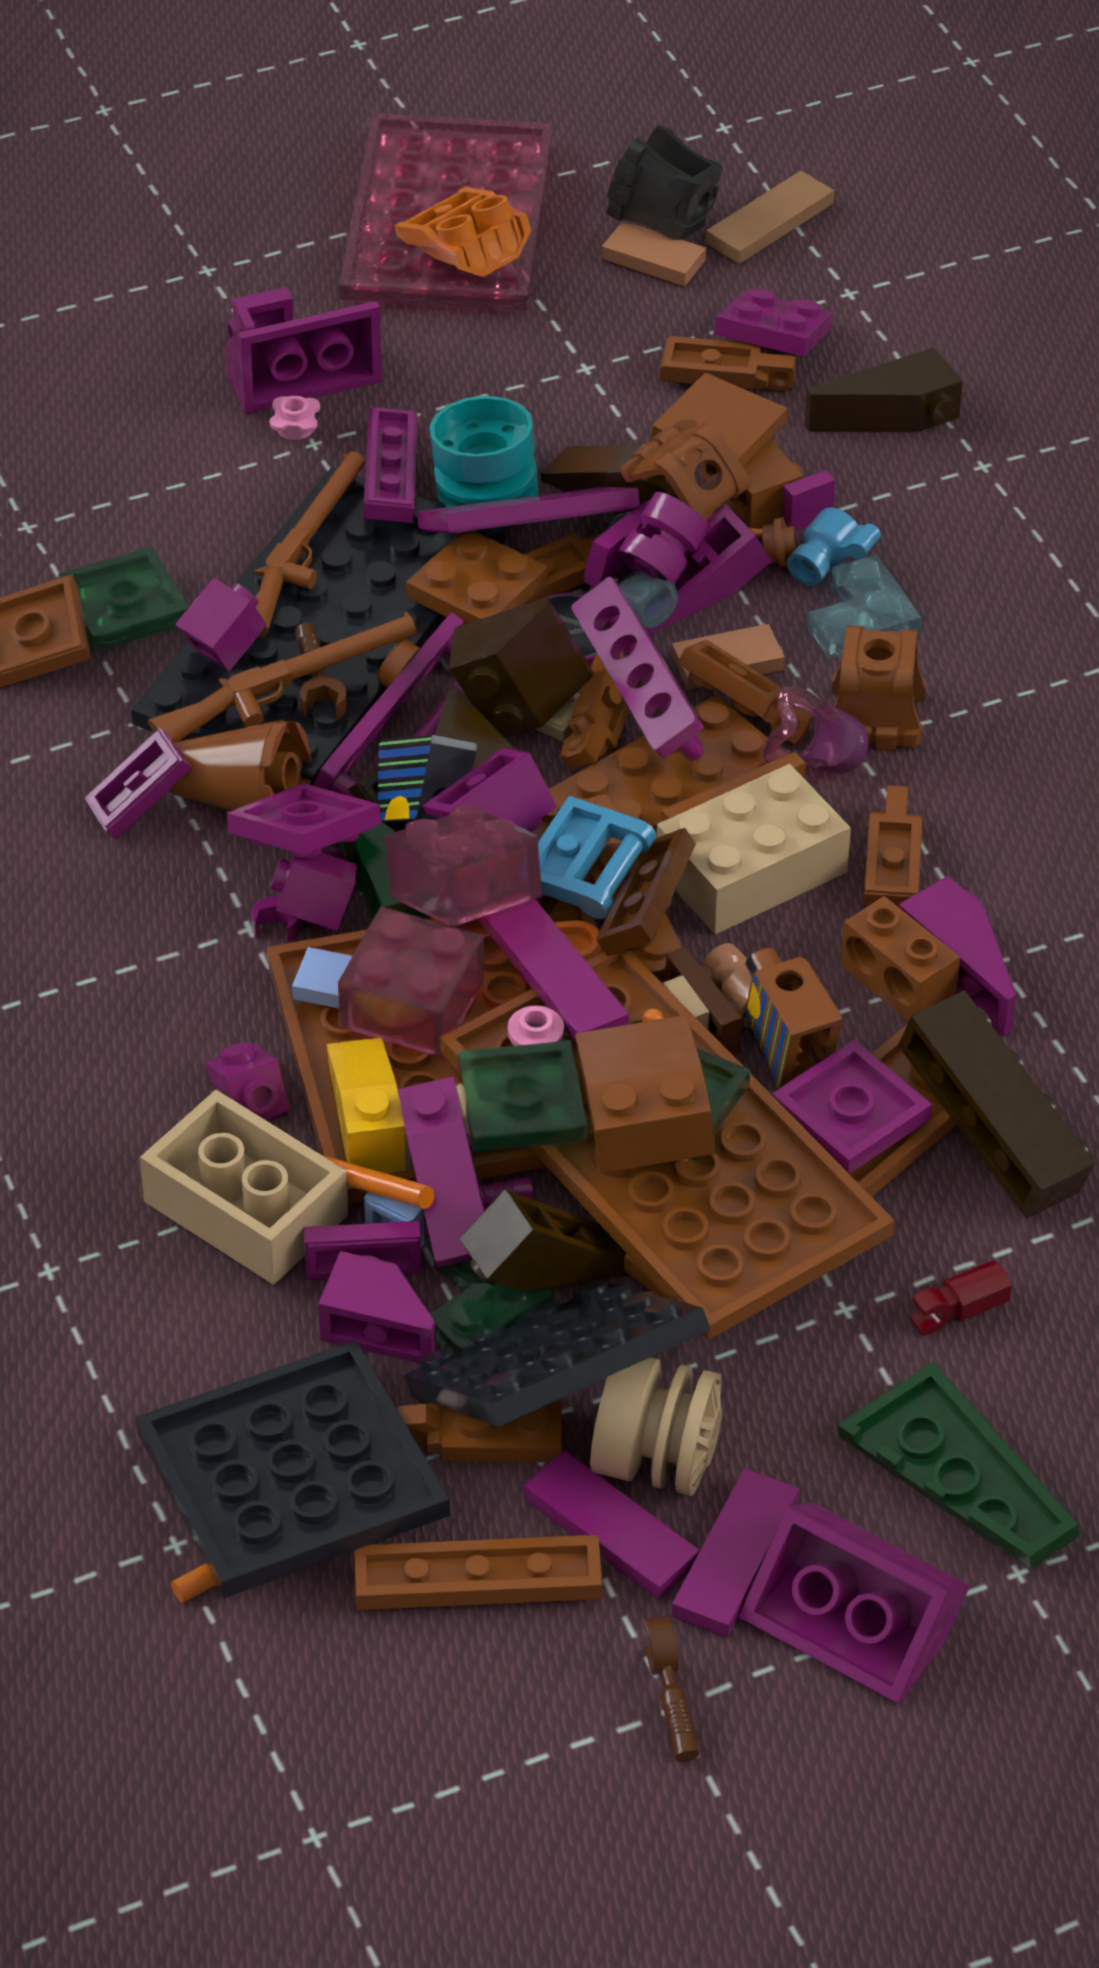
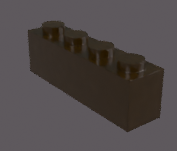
(996, 1104)

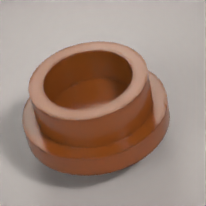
(779, 541)

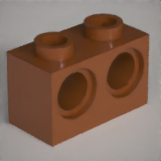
(898, 958)

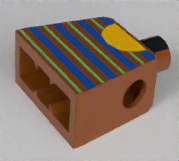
(790, 1015)

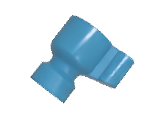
(828, 543)

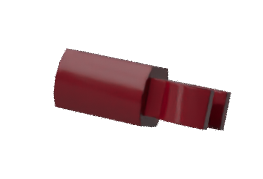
(961, 1297)

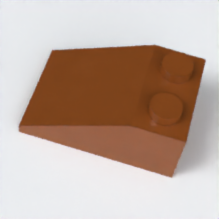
(646, 1093)

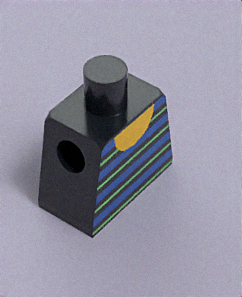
(416, 771)

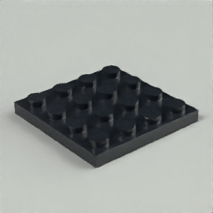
(554, 1351)
(292, 1468)

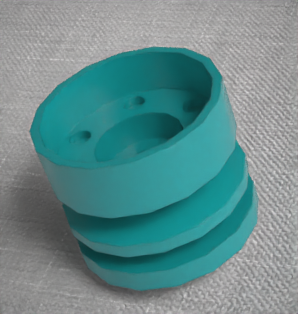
(483, 451)

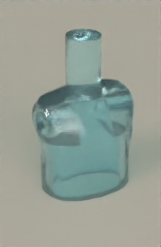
(649, 597)

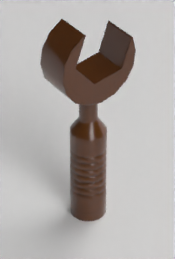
(319, 687)
(664, 1660)

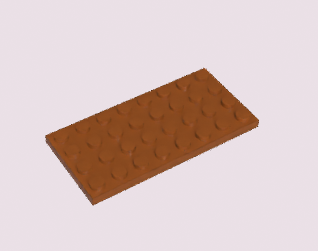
(718, 1229)

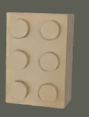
(759, 848)
(243, 1185)

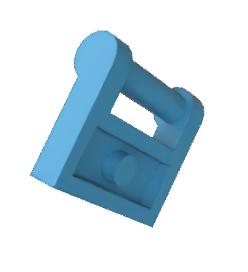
(574, 845)

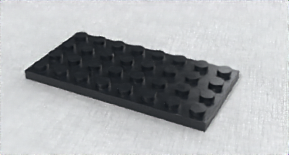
(357, 587)

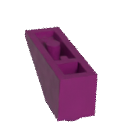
(719, 566)
(964, 927)
(445, 1162)

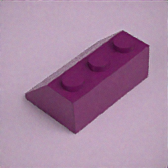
(306, 356)
(853, 1600)

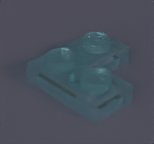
(870, 601)

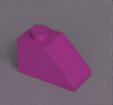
(503, 786)
(376, 1307)

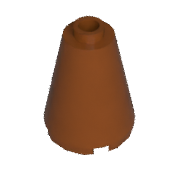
(243, 764)

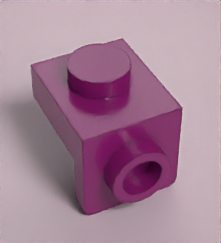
(260, 310)
(250, 1078)

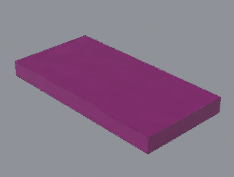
(528, 509)

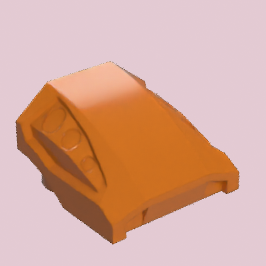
(469, 231)

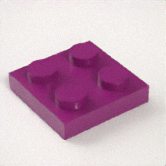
(774, 323)
(304, 820)
(854, 1105)

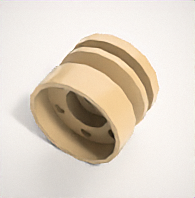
(657, 1423)

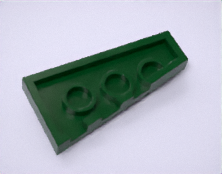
(957, 1460)

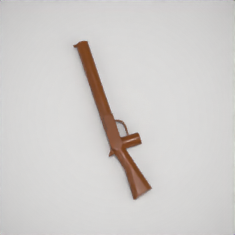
(283, 560)
(255, 682)

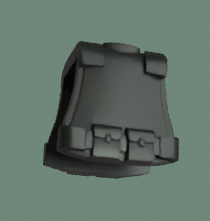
(664, 185)

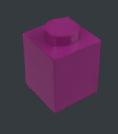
(222, 623)
(314, 888)

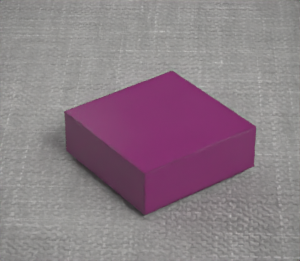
(807, 498)

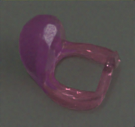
(838, 739)

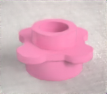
(294, 416)

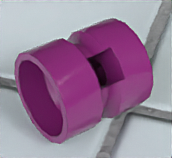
(666, 535)

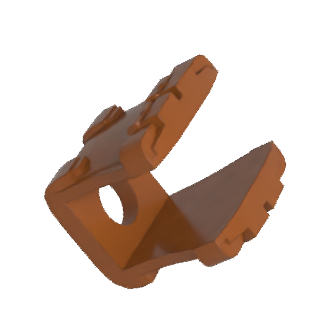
(677, 454)
(880, 684)

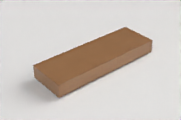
(769, 217)

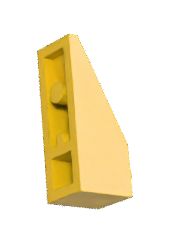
(368, 1105)

